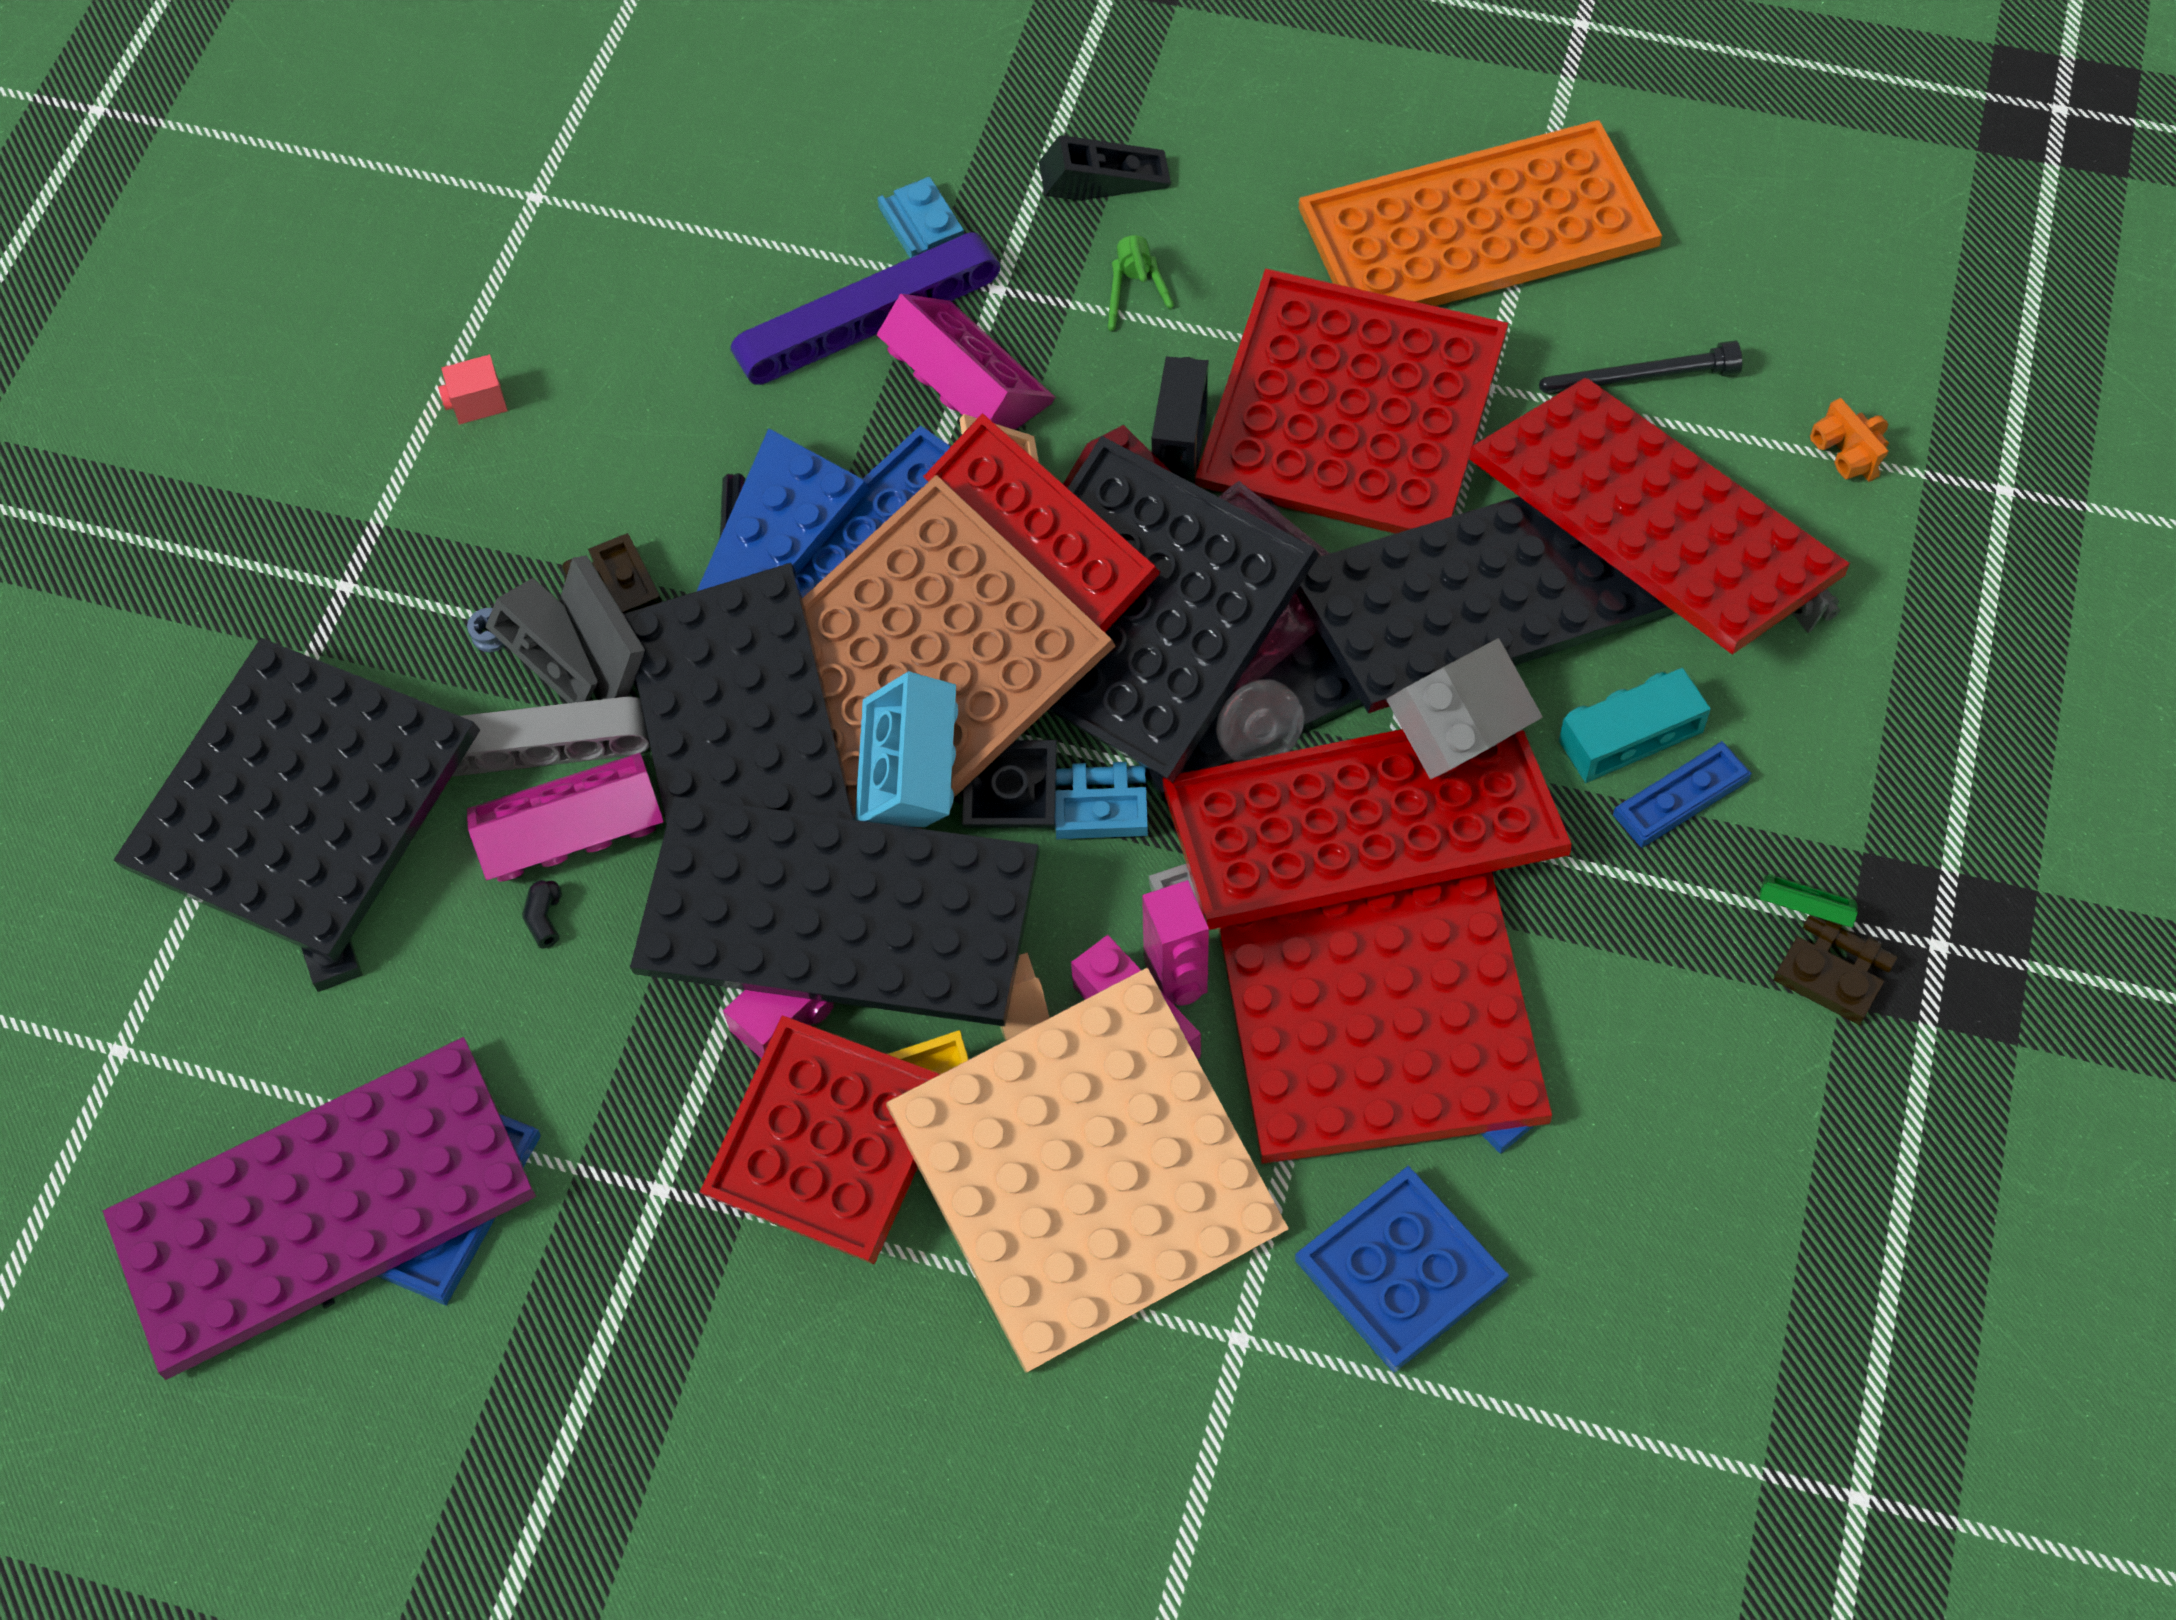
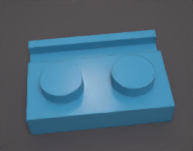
(920, 217)

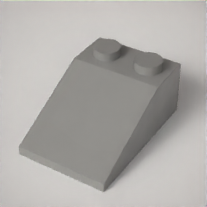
(1464, 708)

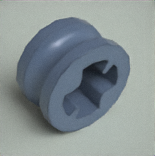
(483, 641)

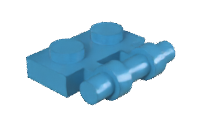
(1101, 811)

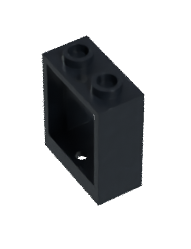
(1181, 415)

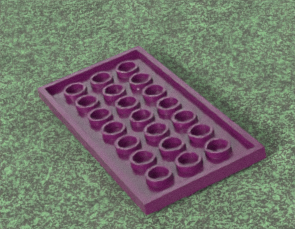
(315, 1207)

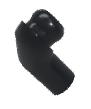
(535, 912)

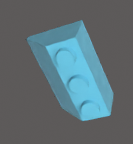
(907, 752)

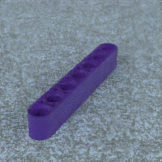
(861, 308)

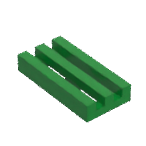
(1809, 900)

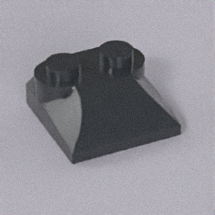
(1015, 788)

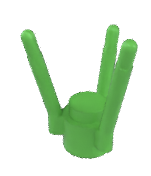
(1135, 262)

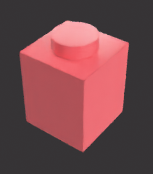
(472, 389)

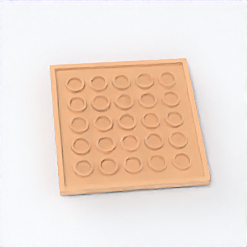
(1086, 1168)

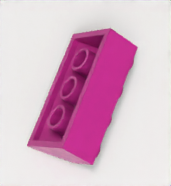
(961, 362)
(563, 818)

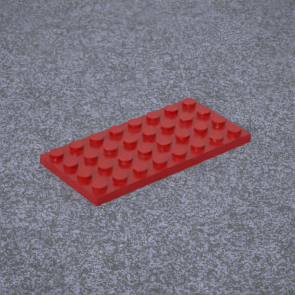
(1659, 514)
(1356, 824)

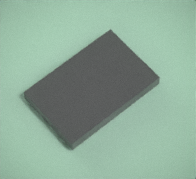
(601, 629)

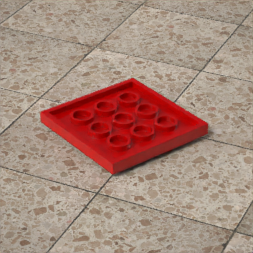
(819, 1142)

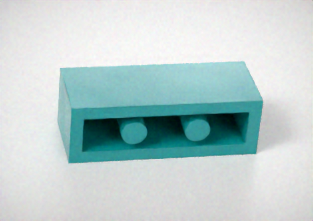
(1633, 724)

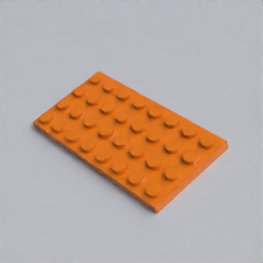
(1483, 219)

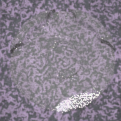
(1260, 721)

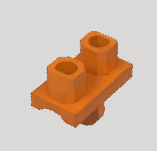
(1856, 437)

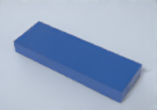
(1681, 794)

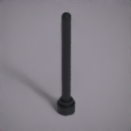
(1724, 359)

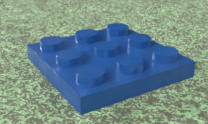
(1401, 1268)

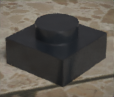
(328, 973)

